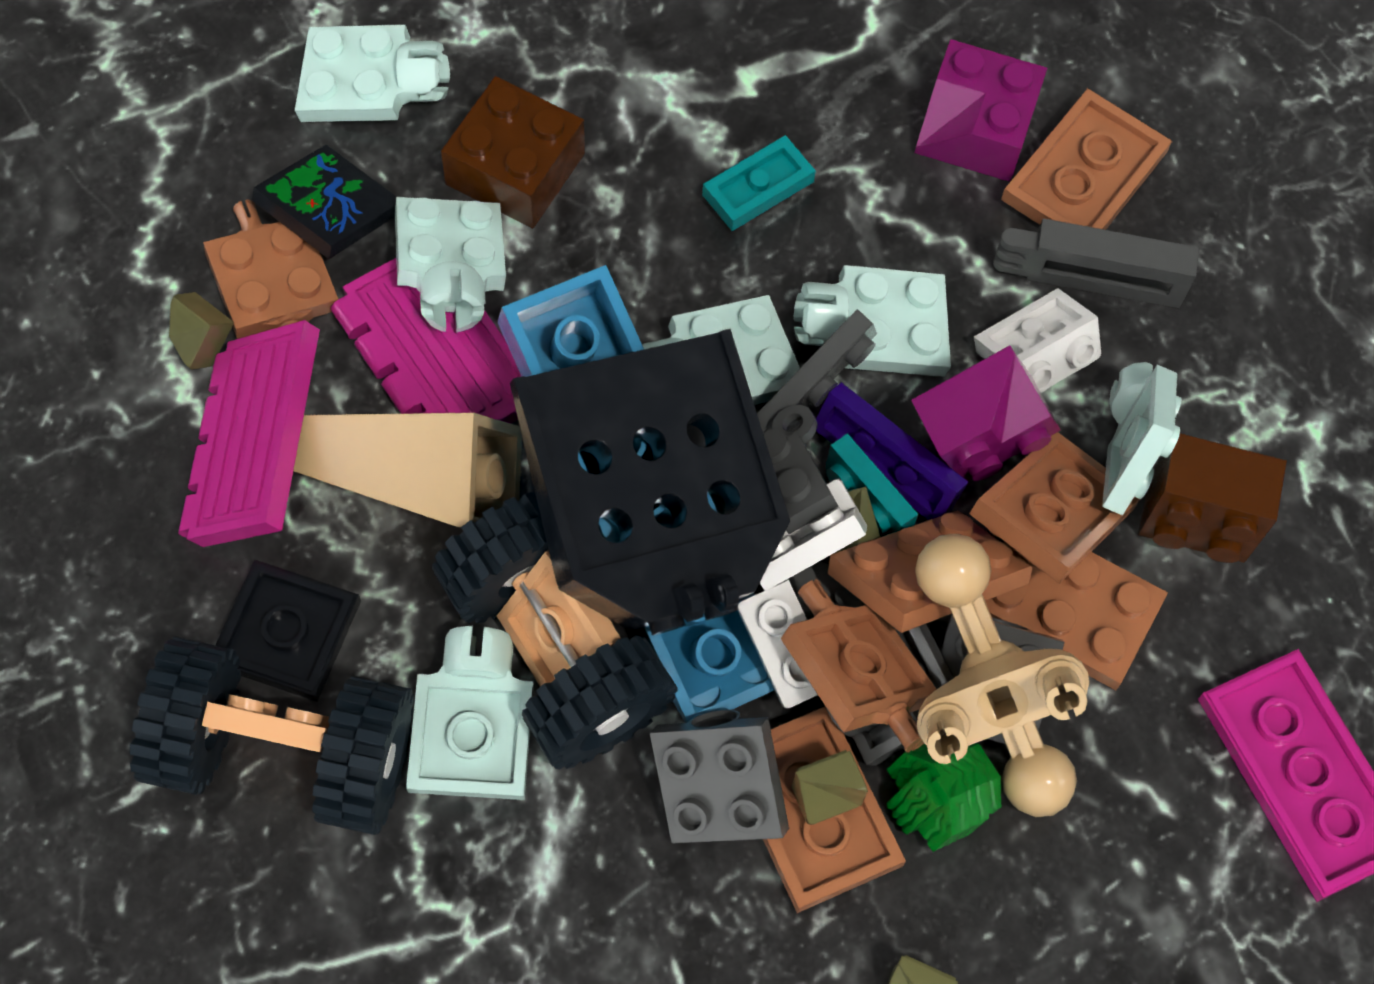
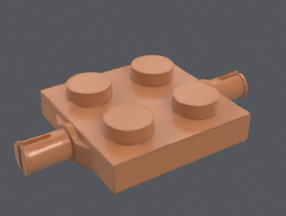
(268, 275)
(858, 666)

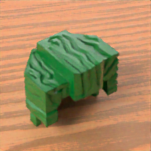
(944, 799)

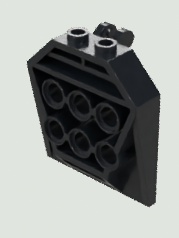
(652, 394)

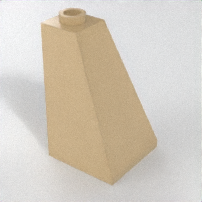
(420, 462)

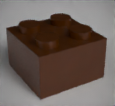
(514, 151)
(1212, 499)

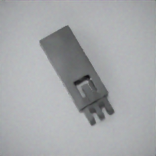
(1100, 262)

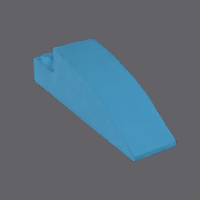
(588, 322)

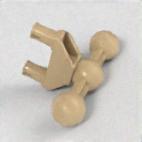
(997, 684)

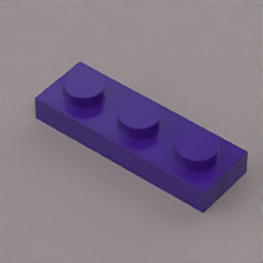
(912, 469)

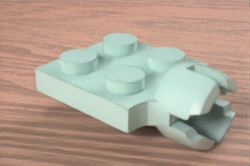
(367, 73)
(450, 256)
(902, 305)
(758, 339)
(1145, 414)
(471, 722)

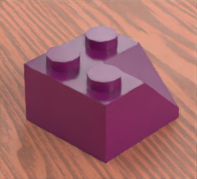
(980, 110)
(986, 416)

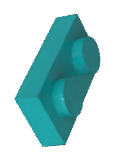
(758, 183)
(856, 470)

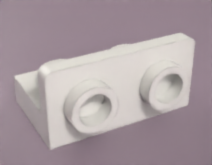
(1049, 337)
(816, 538)
(766, 621)

